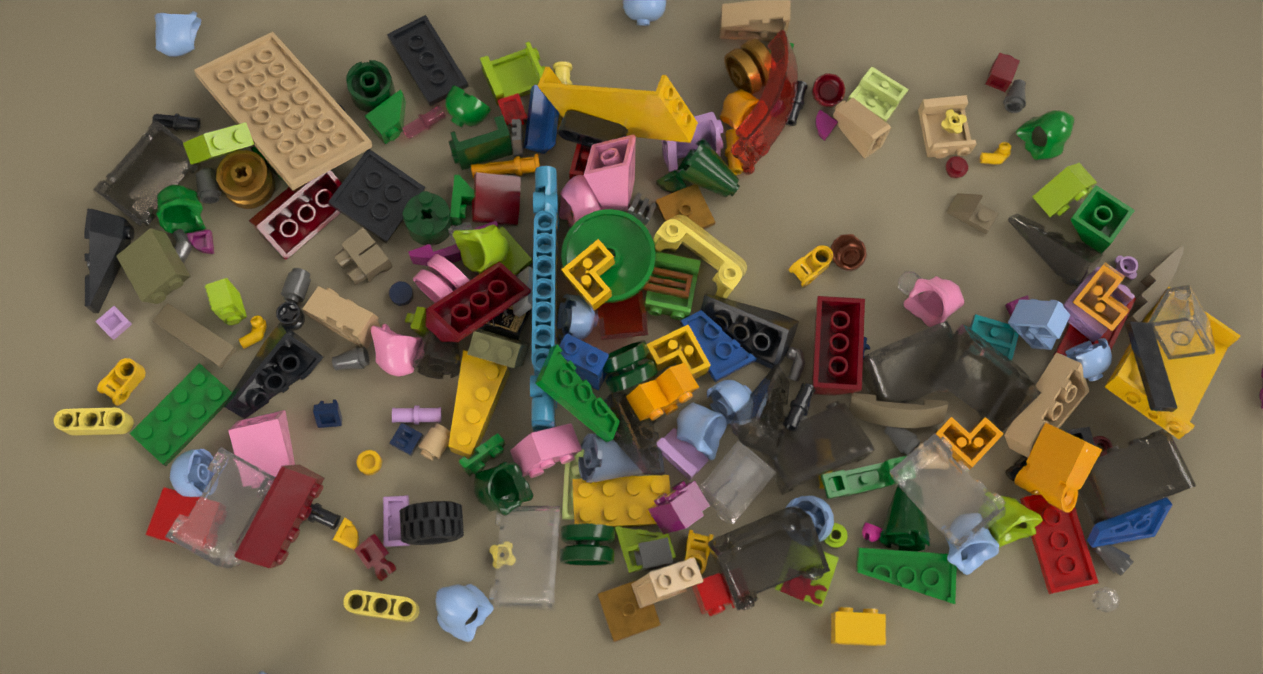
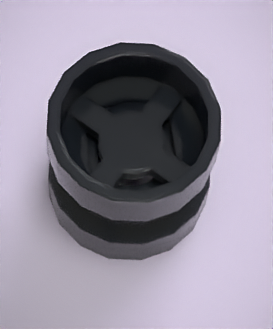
(287, 312)

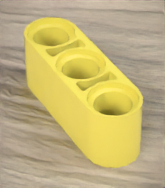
(83, 416)
(370, 601)

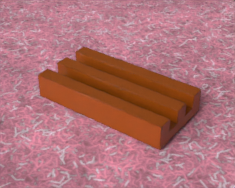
(669, 291)

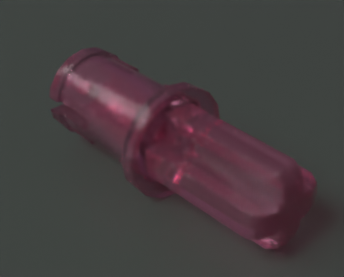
(423, 122)

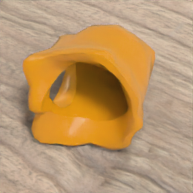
(737, 107)

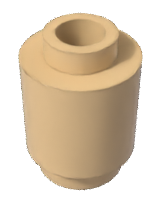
(435, 442)

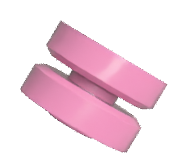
(441, 278)

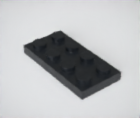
(427, 59)

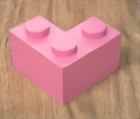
(545, 448)

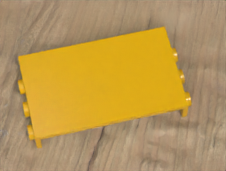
(644, 113)
(1187, 377)

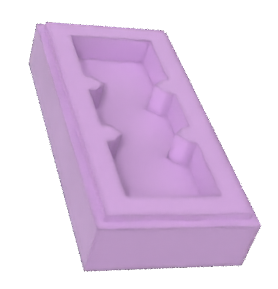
(391, 520)

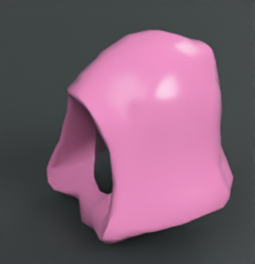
(578, 199)
(937, 302)
(394, 351)

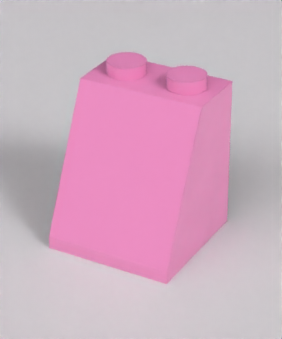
(612, 172)
(263, 441)

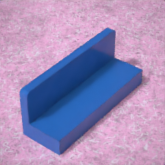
(541, 122)

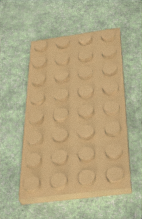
(284, 108)

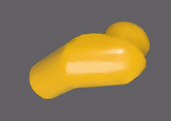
(997, 156)
(257, 332)

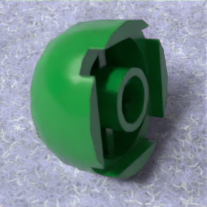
(465, 108)

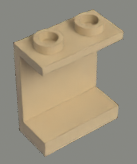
(666, 582)

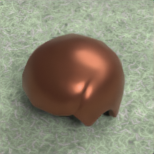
(848, 252)

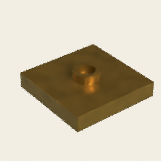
(687, 203)
(624, 614)

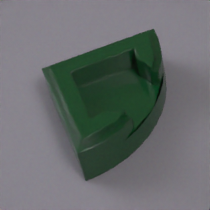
(671, 182)

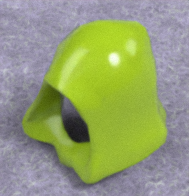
(481, 247)
(1007, 529)

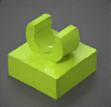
(417, 321)

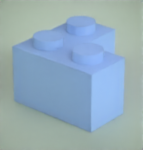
(1039, 322)

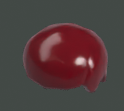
(828, 90)

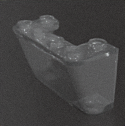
(947, 492)
(223, 510)

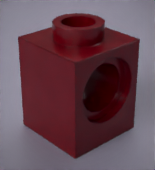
(1002, 72)

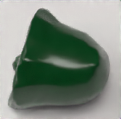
(502, 484)

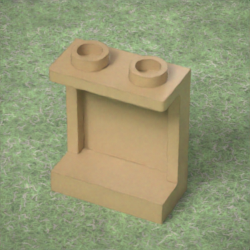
(937, 140)

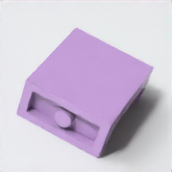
(707, 128)
(1083, 321)

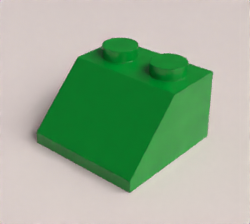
(1100, 219)

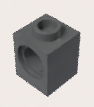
(654, 554)

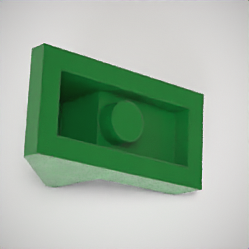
(461, 197)

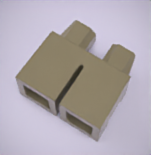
(366, 256)

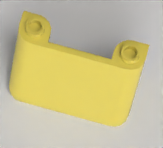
(684, 231)

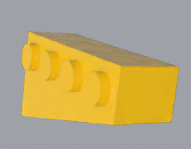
(475, 402)

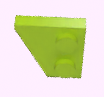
(629, 543)

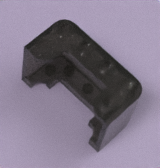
(1135, 476)

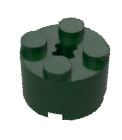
(369, 84)
(417, 216)

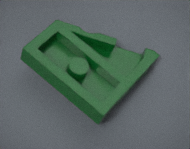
(476, 463)

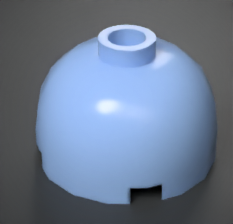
(644, 10)
(576, 317)
(1094, 358)
(728, 397)
(190, 472)
(819, 512)

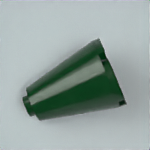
(708, 170)
(905, 524)

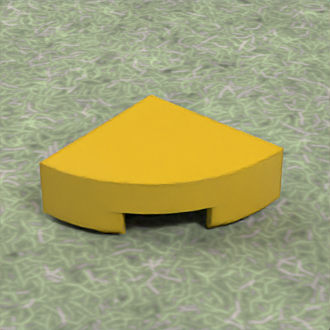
(347, 534)

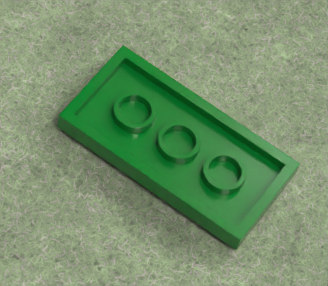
(181, 415)

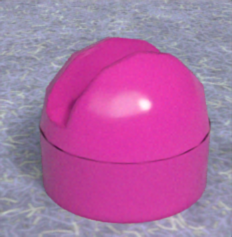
(871, 532)

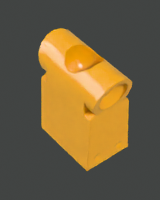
(1057, 467)

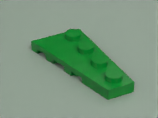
(575, 395)
(913, 570)

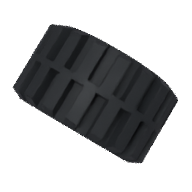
(431, 523)

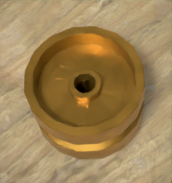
(749, 66)
(245, 179)

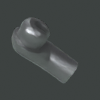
(183, 246)
(798, 363)

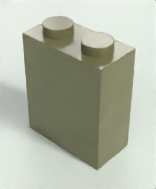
(153, 266)
(498, 348)

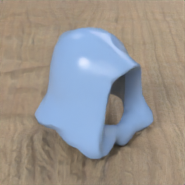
(176, 33)
(701, 428)
(973, 553)
(455, 607)

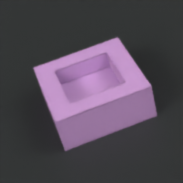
(113, 322)

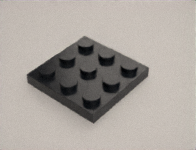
(375, 195)

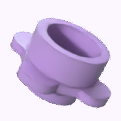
(1130, 262)

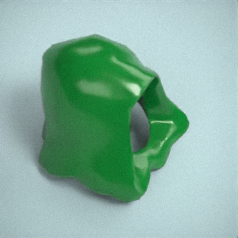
(1058, 128)
(179, 209)

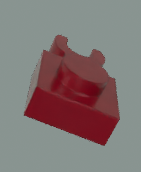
(373, 555)
(800, 587)

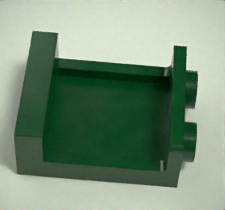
(483, 147)

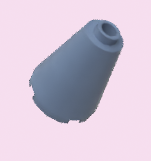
(604, 460)

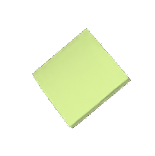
(879, 93)

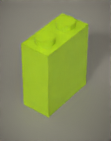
(218, 143)

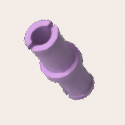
(416, 415)

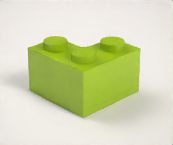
(1068, 185)

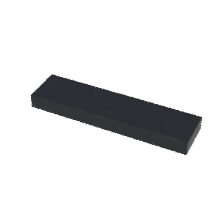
(1151, 367)

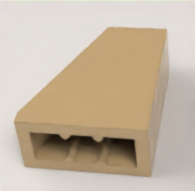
(861, 126)

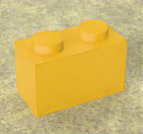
(858, 628)

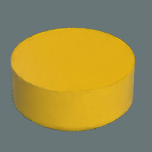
(369, 462)

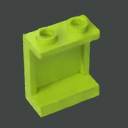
(513, 72)

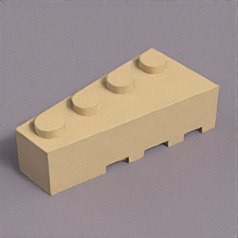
(1061, 392)

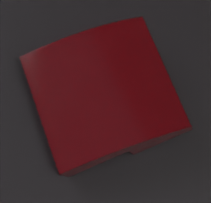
(496, 199)

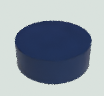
(401, 293)

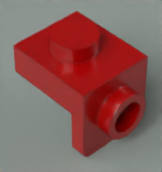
(512, 108)

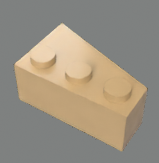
(754, 19)
(341, 316)

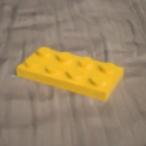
(618, 500)

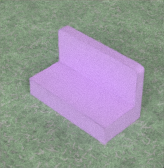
(681, 454)

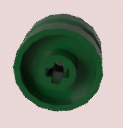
(628, 366)
(587, 544)

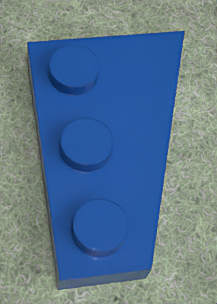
(721, 351)
(1132, 525)

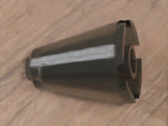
(437, 357)

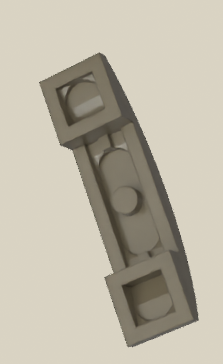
(897, 414)

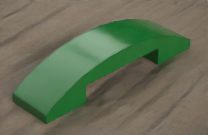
(860, 479)

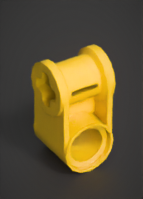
(809, 268)
(120, 382)
(698, 548)

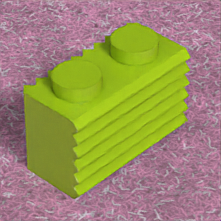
(226, 301)

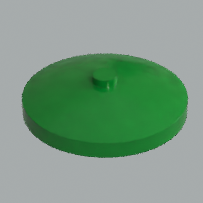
(625, 239)

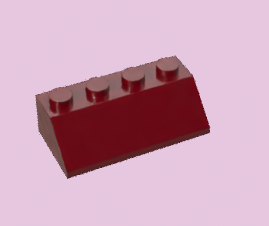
(297, 214)
(475, 303)
(838, 345)
(280, 516)

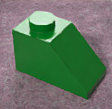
(388, 117)

